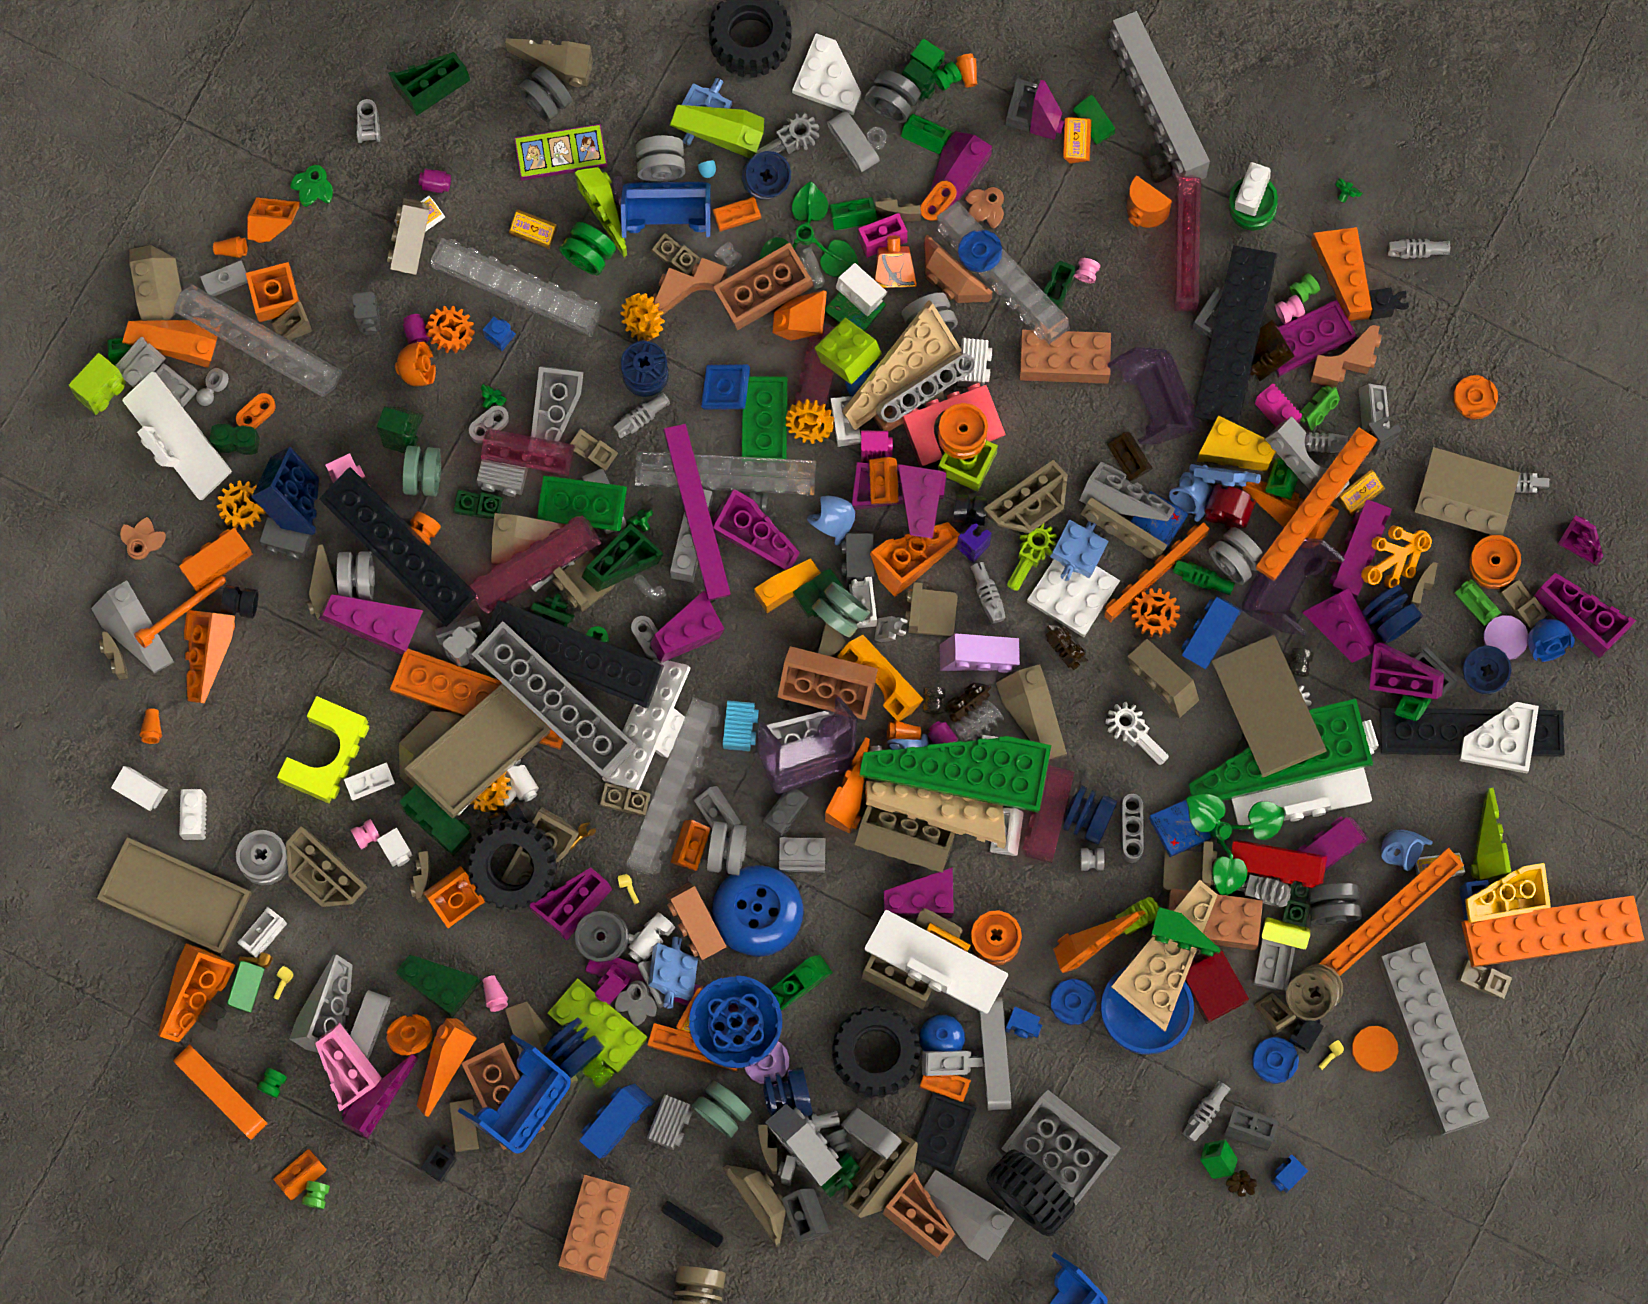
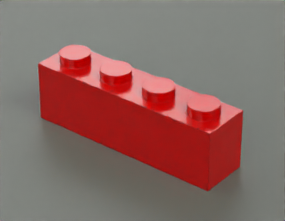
(1281, 863)

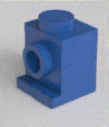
(498, 333)
(1024, 1024)
(1288, 1174)

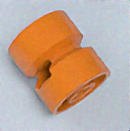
(425, 526)

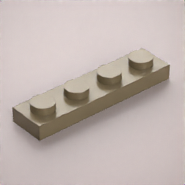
(1123, 529)

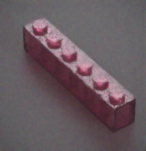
(1187, 244)
(535, 563)

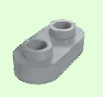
(486, 421)
(644, 638)

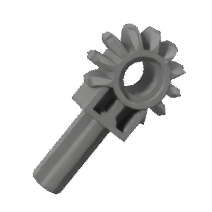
(788, 138)
(1266, 889)

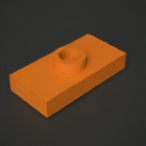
(736, 214)
(947, 1085)

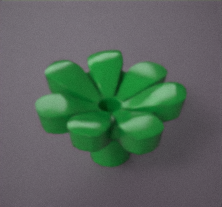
(1346, 190)
(492, 396)
(641, 519)

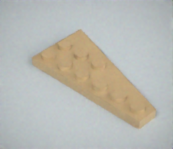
(916, 351)
(940, 810)
(1160, 969)

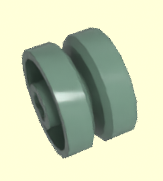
(421, 471)
(841, 609)
(723, 1106)

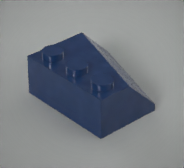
(288, 492)

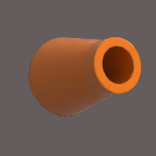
(968, 68)
(231, 247)
(151, 728)
(902, 730)

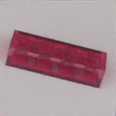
(818, 377)
(528, 451)
(1048, 821)

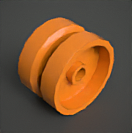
(967, 443)
(1490, 549)
(995, 924)

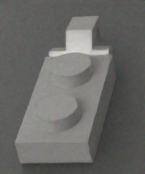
(949, 1062)

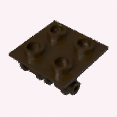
(1270, 352)
(1061, 635)
(973, 693)

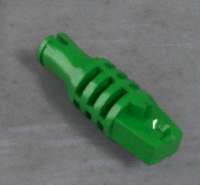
(1202, 577)

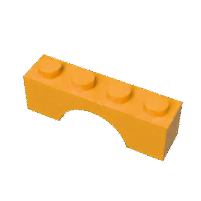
(899, 695)

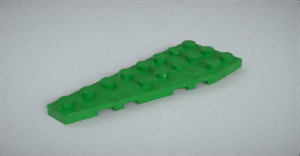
(1345, 746)
(986, 770)

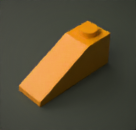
(781, 586)

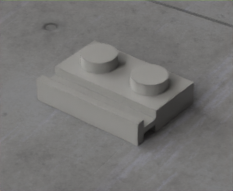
(139, 362)
(802, 855)
(1274, 965)

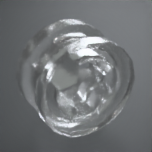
(877, 130)

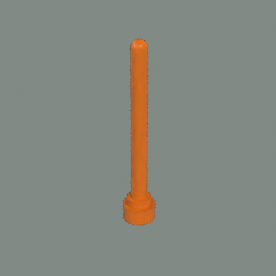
(146, 635)

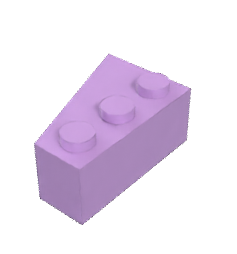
(979, 653)

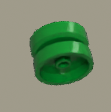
(1266, 210)
(587, 248)

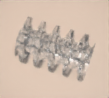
(977, 721)

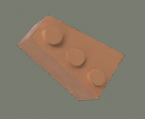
(695, 921)
(919, 1217)

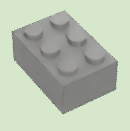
(804, 1143)

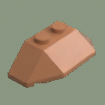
(952, 276)

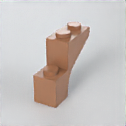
(677, 285)
(1357, 358)

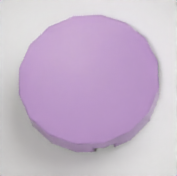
(1507, 634)
(775, 1062)

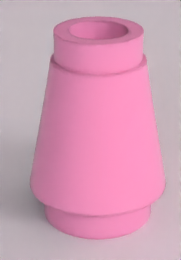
(494, 994)

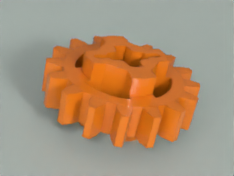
(450, 329)
(1150, 604)

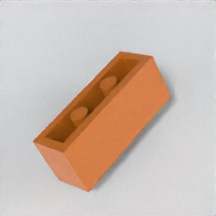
(215, 559)

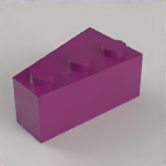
(921, 498)
(1343, 625)
(688, 630)
(1404, 675)
(1337, 841)
(929, 892)
(571, 902)

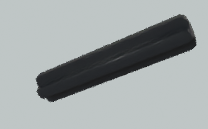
(692, 1224)

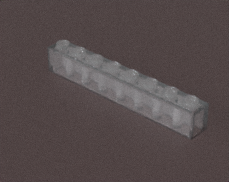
(1009, 279)
(516, 287)
(257, 340)
(731, 473)
(673, 787)

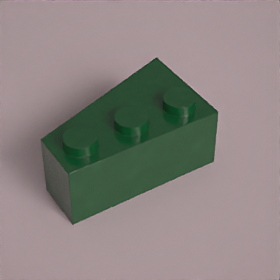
(430, 82)
(398, 428)
(621, 559)
(435, 821)
(438, 983)

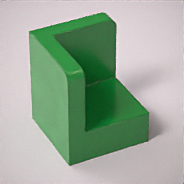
(928, 55)
(1219, 1159)

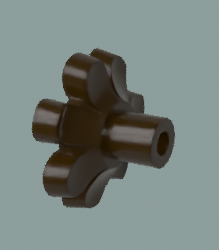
(1242, 1183)

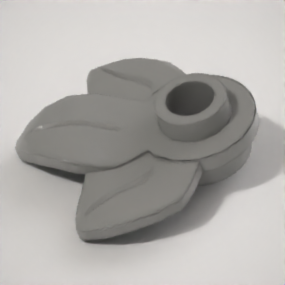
(637, 1005)

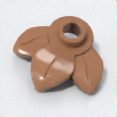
(983, 209)
(143, 536)

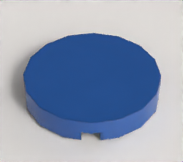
(980, 251)
(1073, 1002)
(1275, 1060)

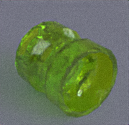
(598, 1072)

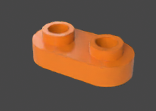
(937, 199)
(254, 411)

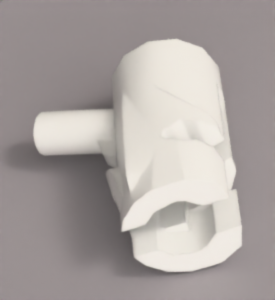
(520, 783)
(643, 942)

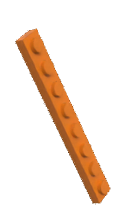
(1316, 504)
(1393, 912)

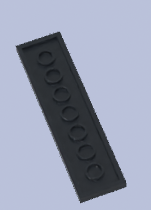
(1235, 334)
(398, 546)
(582, 655)
(1444, 729)

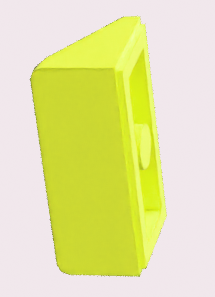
(1285, 933)

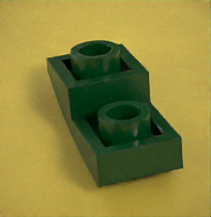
(477, 505)
(1298, 905)

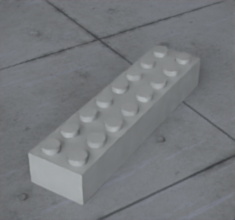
(1158, 97)
(554, 700)
(1433, 1038)

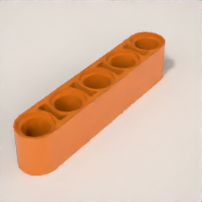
(220, 1092)

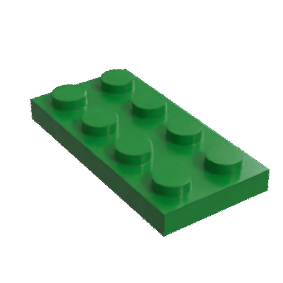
(765, 418)
(569, 498)

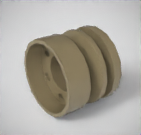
(1302, 993)
(698, 1285)

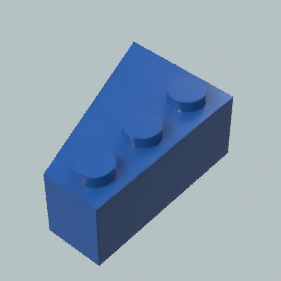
(1210, 631)
(615, 1119)

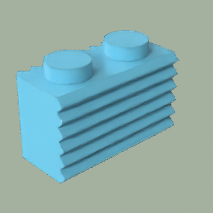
(739, 726)

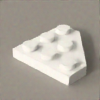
(827, 77)
(1503, 740)

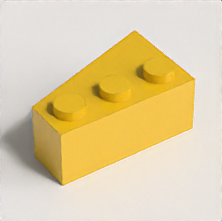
(1236, 447)

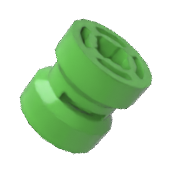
(1305, 288)
(315, 1195)

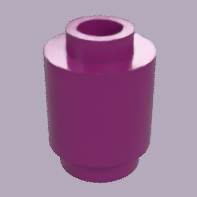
(435, 181)
(415, 329)
(942, 733)

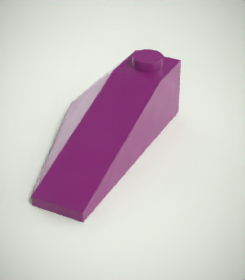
(1046, 114)
(961, 163)
(747, 527)
(371, 1106)

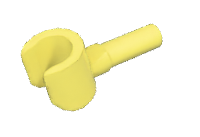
(625, 881)
(286, 975)
(1337, 1049)

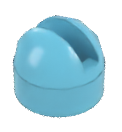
(707, 169)

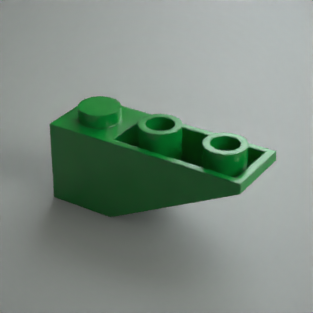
(1178, 929)
(801, 981)

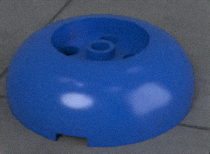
(772, 932)
(753, 1001)

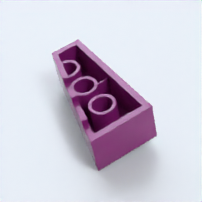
(374, 621)

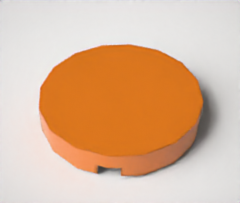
(1475, 397)
(409, 1034)
(1375, 1049)

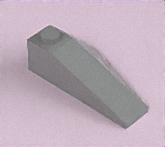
(797, 728)
(325, 1005)
(972, 1217)

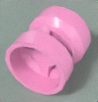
(1290, 309)
(365, 834)

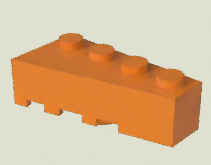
(1343, 262)

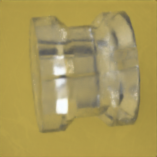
(728, 255)

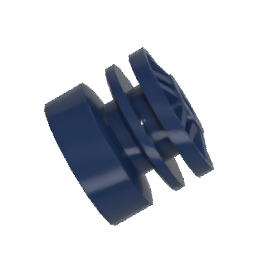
(776, 168)
(650, 378)
(1392, 614)
(1480, 658)
(1089, 814)
(573, 1047)
(792, 1092)

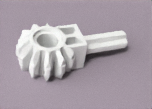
(1134, 733)

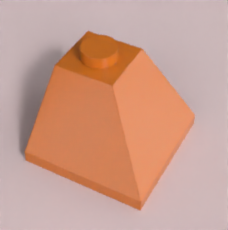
(270, 218)
(801, 316)

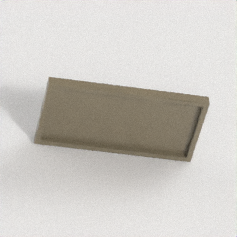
(1268, 706)
(477, 750)
(174, 896)

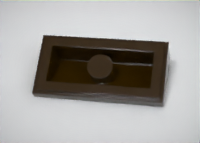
(1129, 456)

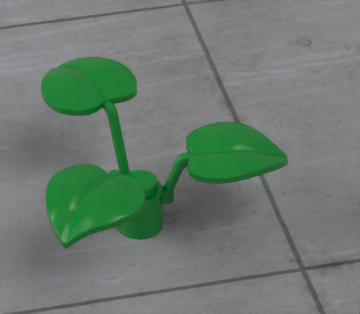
(813, 205)
(1204, 816)

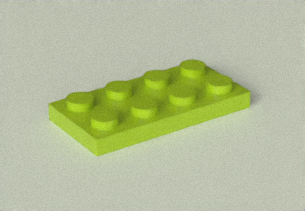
(604, 1022)

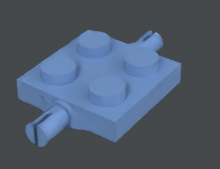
(706, 98)
(1224, 476)
(1079, 549)
(673, 972)

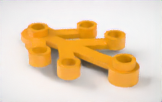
(1419, 542)

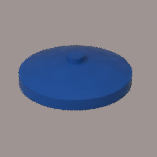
(1136, 1031)

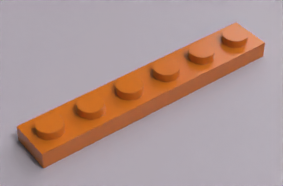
(1163, 564)

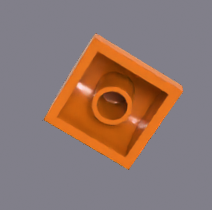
(1146, 204)
(453, 897)

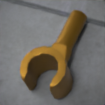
(583, 833)
(264, 960)

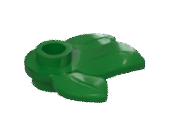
(312, 189)

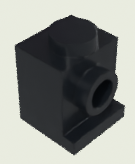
(1307, 1033)
(430, 1165)

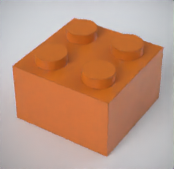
(272, 291)

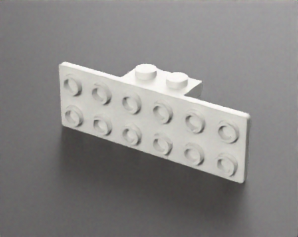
(175, 436)
(653, 727)
(1310, 797)
(936, 962)

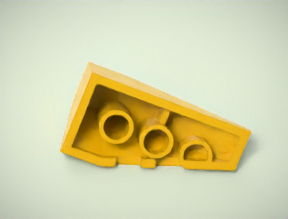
(1511, 895)

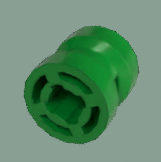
(947, 76)
(272, 1082)

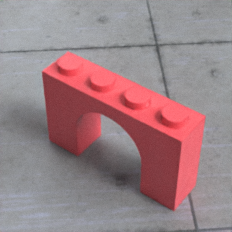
(920, 423)

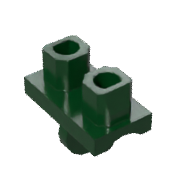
(545, 610)
(843, 1176)

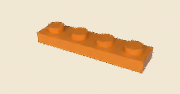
(678, 1043)

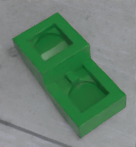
(1412, 707)

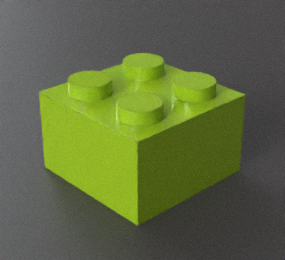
(848, 351)
(97, 384)
(969, 471)

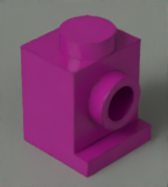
(611, 984)

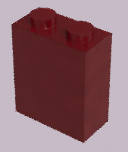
(1215, 987)

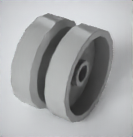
(660, 158)
(941, 304)
(1236, 555)
(356, 577)
(727, 848)
(249, 855)

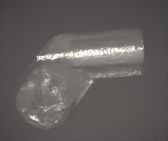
(655, 594)

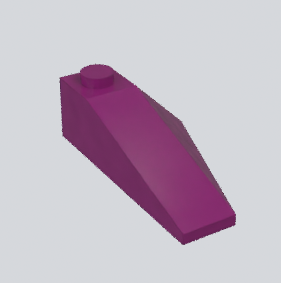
(1582, 540)

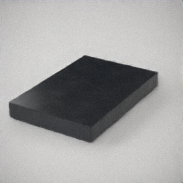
(943, 1132)

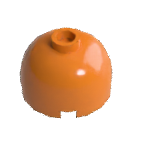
(415, 364)

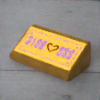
(533, 229)
(1356, 495)

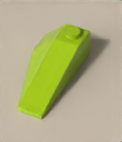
(727, 128)
(598, 194)
(1490, 856)

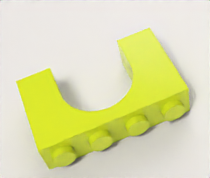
(324, 781)

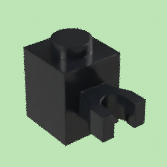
(1384, 302)

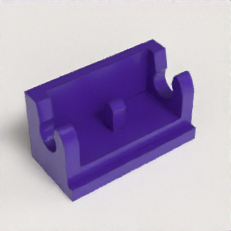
(972, 545)

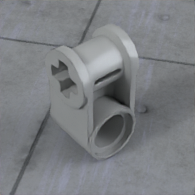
(368, 125)

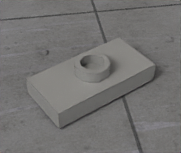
(224, 279)
(176, 384)
(787, 1169)

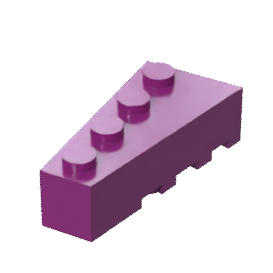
(862, 494)
(1359, 553)
(1585, 615)

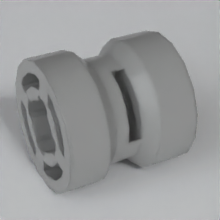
(1091, 859)

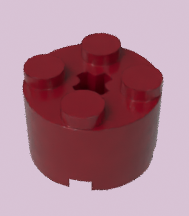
(1229, 507)

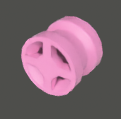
(1087, 270)

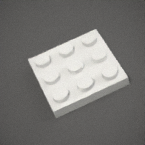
(1074, 601)

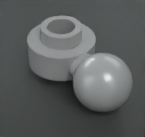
(215, 381)

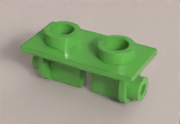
(1326, 400)
(1477, 602)

